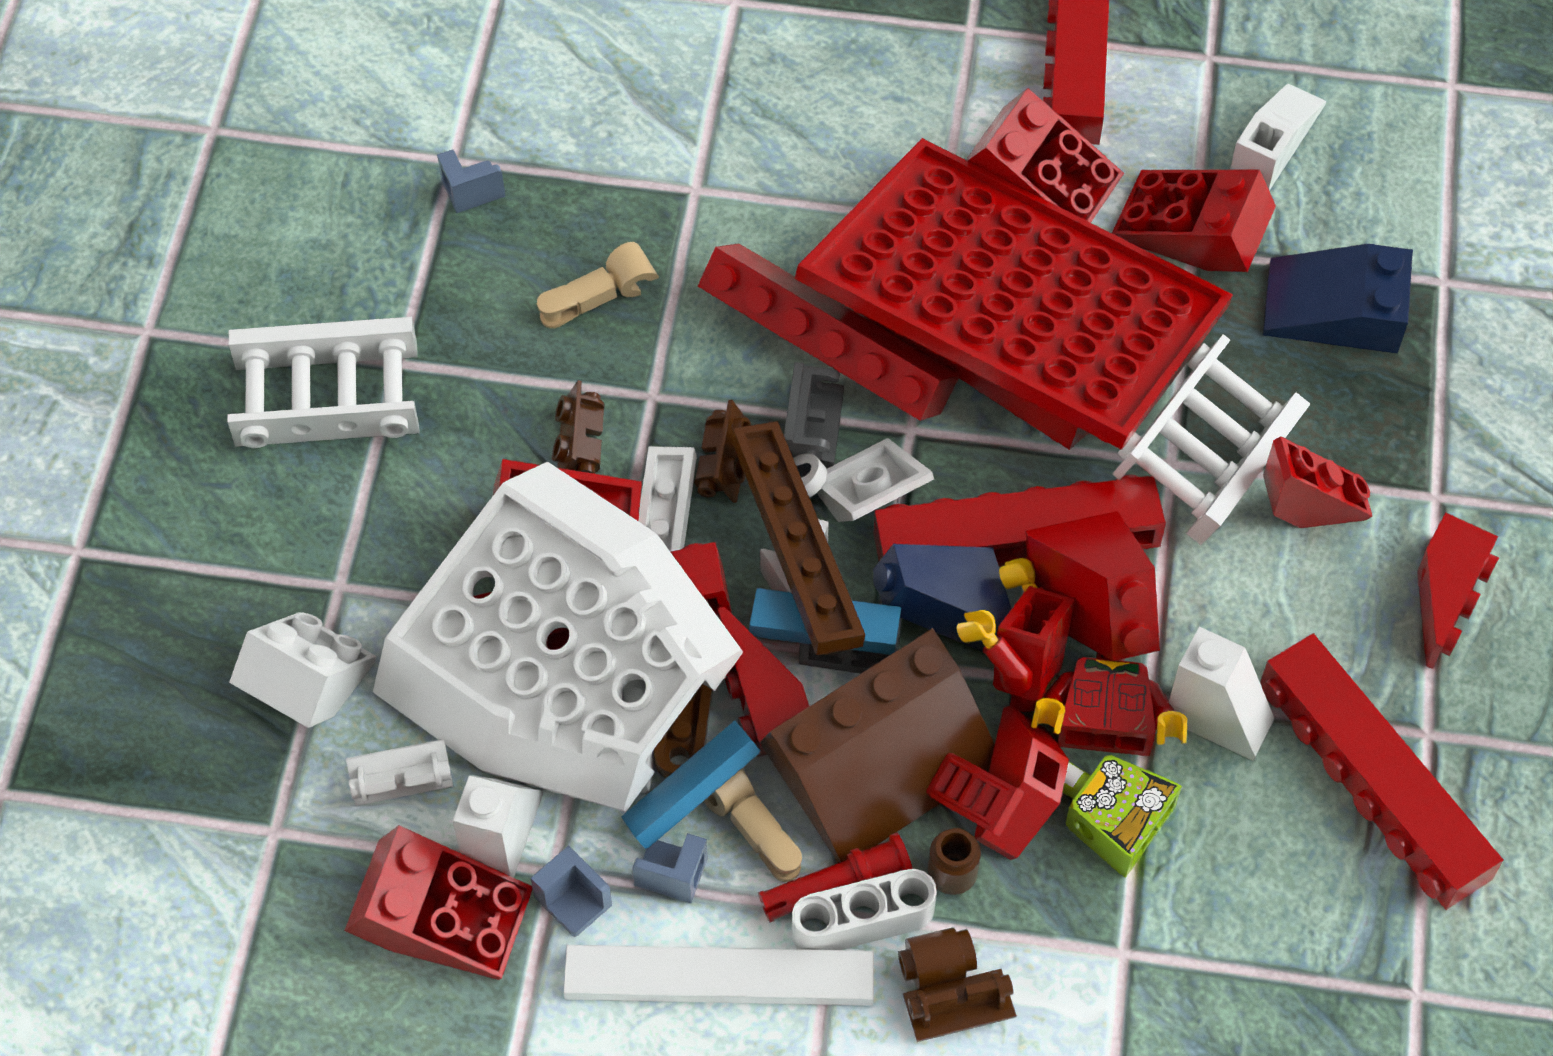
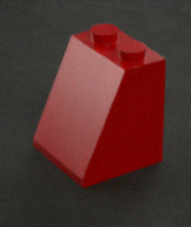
(1108, 578)

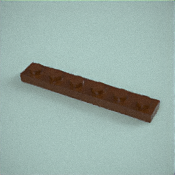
(798, 539)

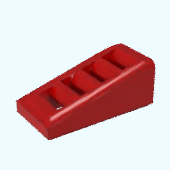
(971, 792)

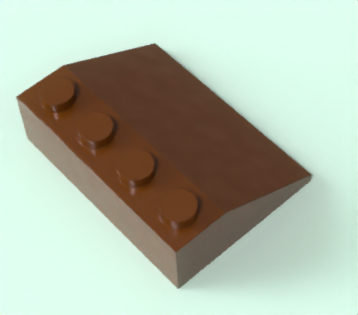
(876, 743)

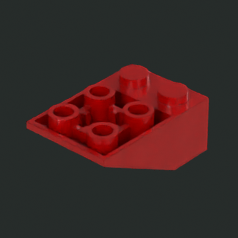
(1046, 157)
(1199, 216)
(438, 905)

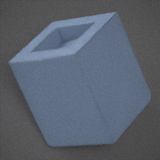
(470, 185)
(672, 868)
(571, 891)

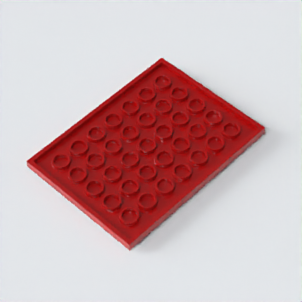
(1017, 291)

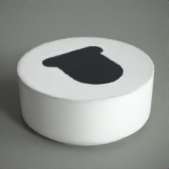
(811, 471)

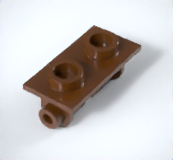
(579, 416)
(723, 469)
(960, 1004)

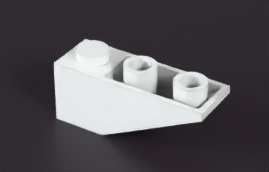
(1276, 132)

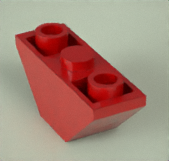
(1312, 489)
(1036, 766)

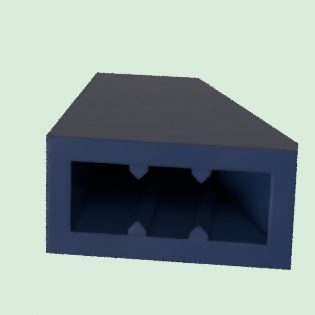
(940, 585)

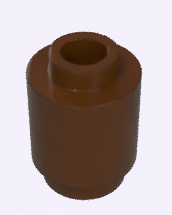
(954, 861)
(937, 957)

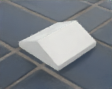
(871, 480)

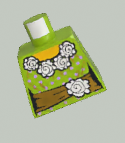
(1118, 809)

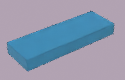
(778, 618)
(690, 784)

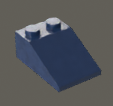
(1341, 297)

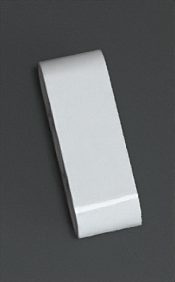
(879, 894)

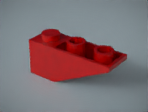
(1446, 581)
(762, 684)

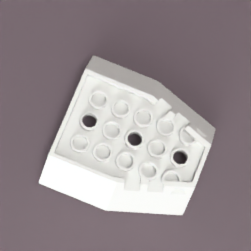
(542, 714)

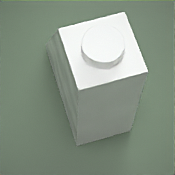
(1221, 694)
(495, 821)

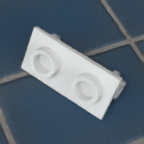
(399, 772)

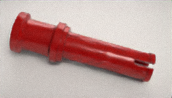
(859, 866)

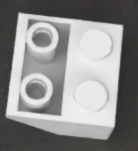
(301, 667)

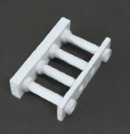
(323, 344)
(1232, 477)

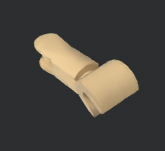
(624, 267)
(757, 826)

